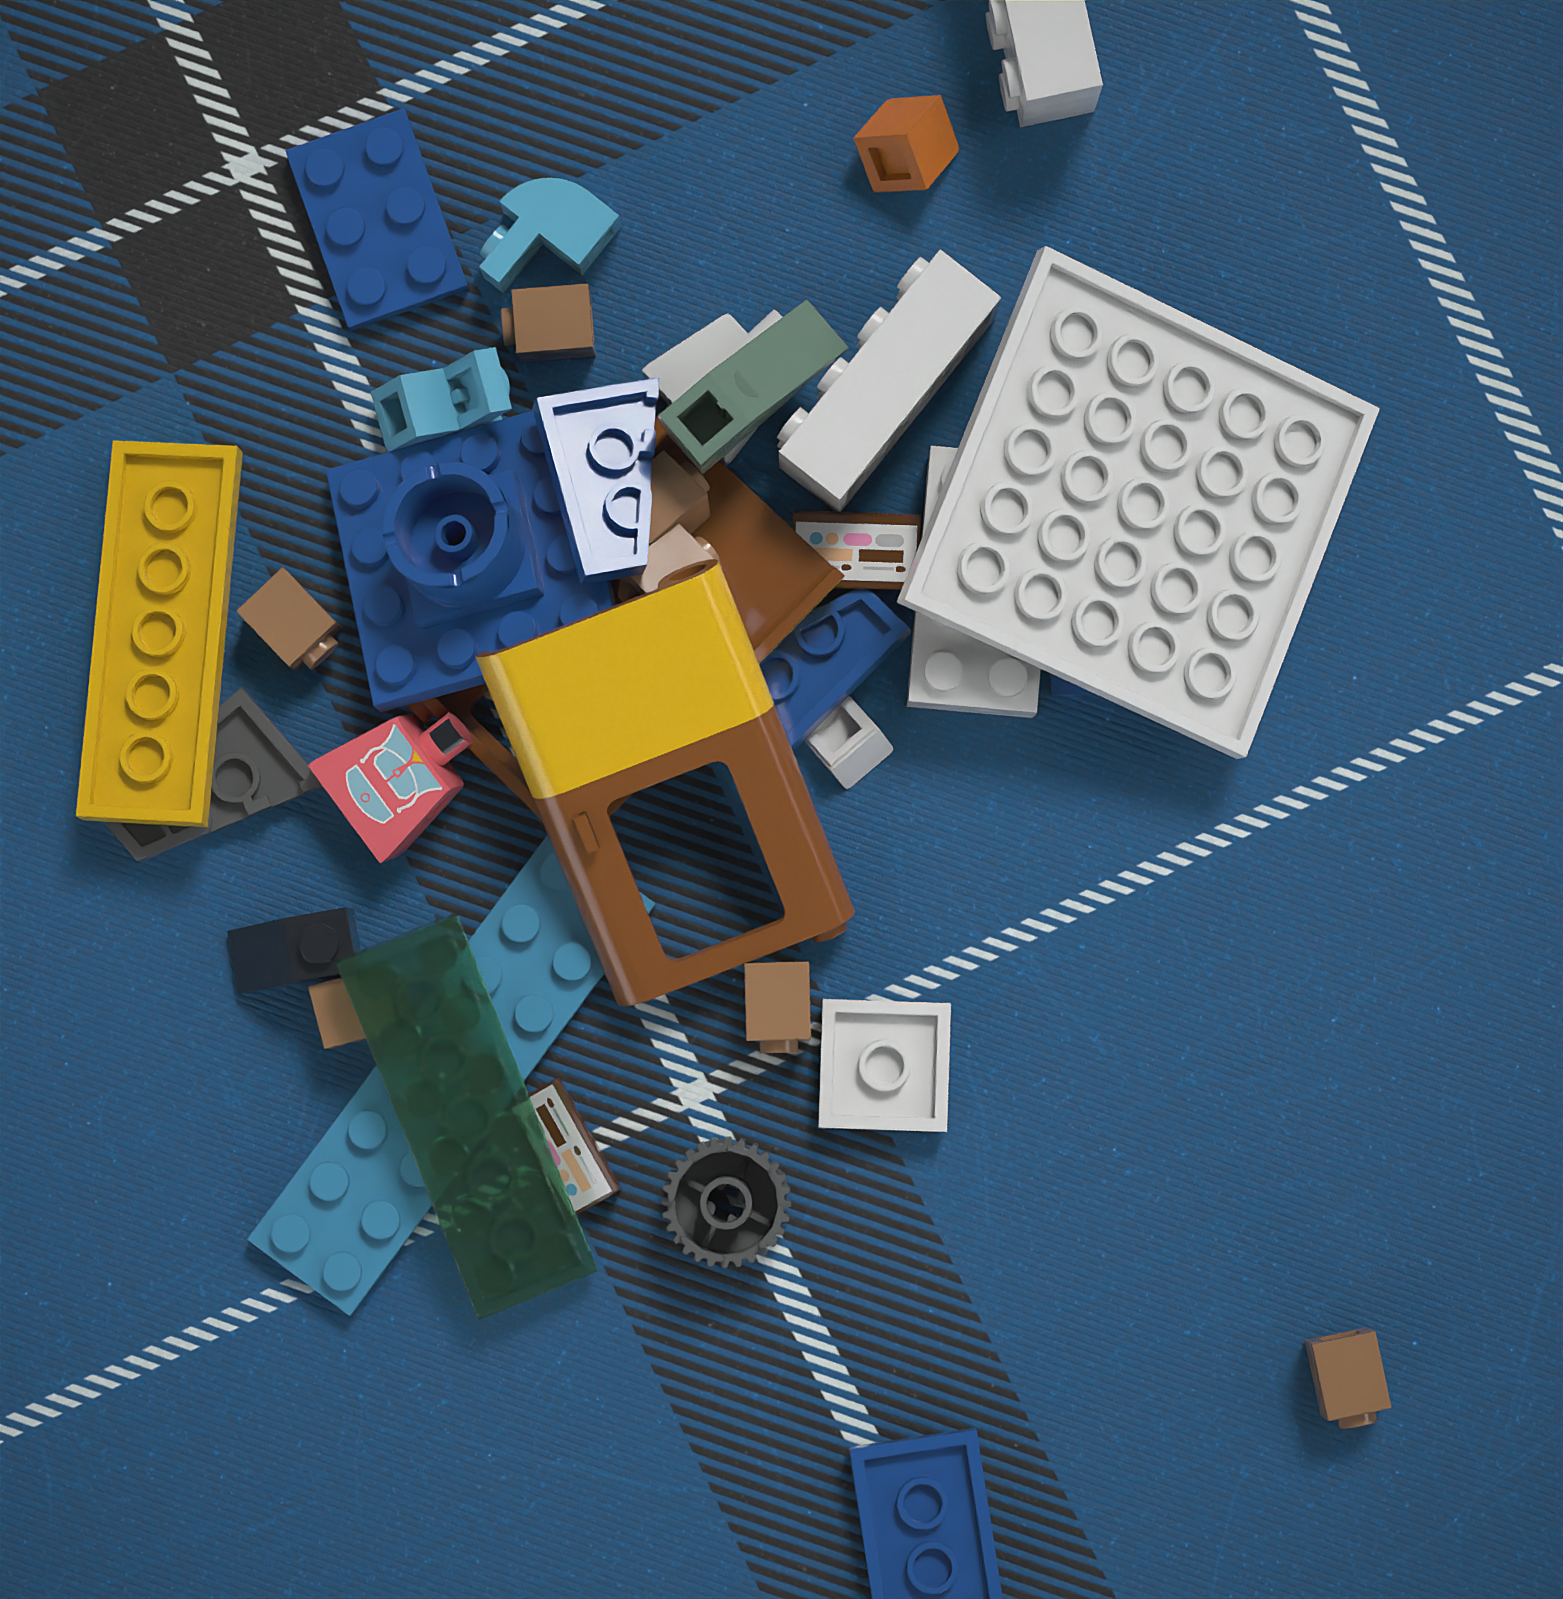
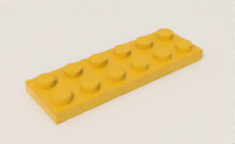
(159, 633)

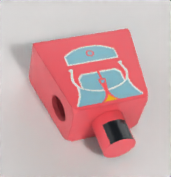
(394, 779)

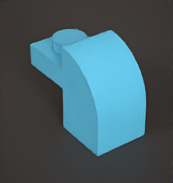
(551, 215)
(442, 400)

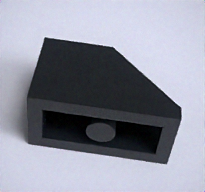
(292, 949)

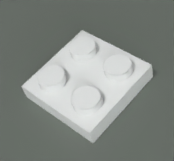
(884, 1065)

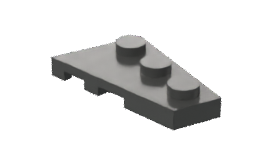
(251, 774)

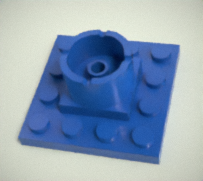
(455, 557)

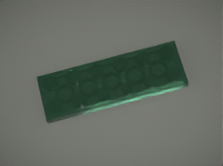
(466, 1115)

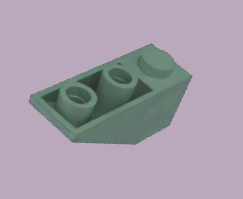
(751, 385)

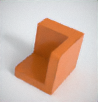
(906, 143)

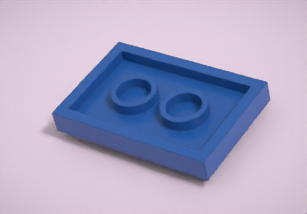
(377, 219)
(926, 1517)

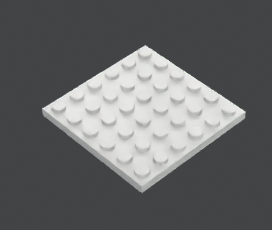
(1139, 504)

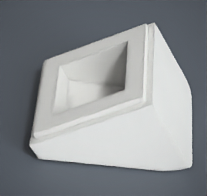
(849, 743)

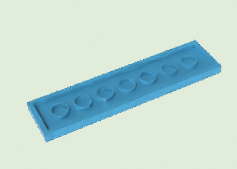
(360, 1184)

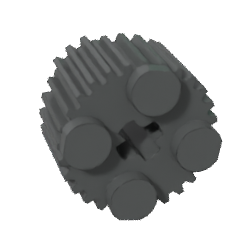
(692, 1211)

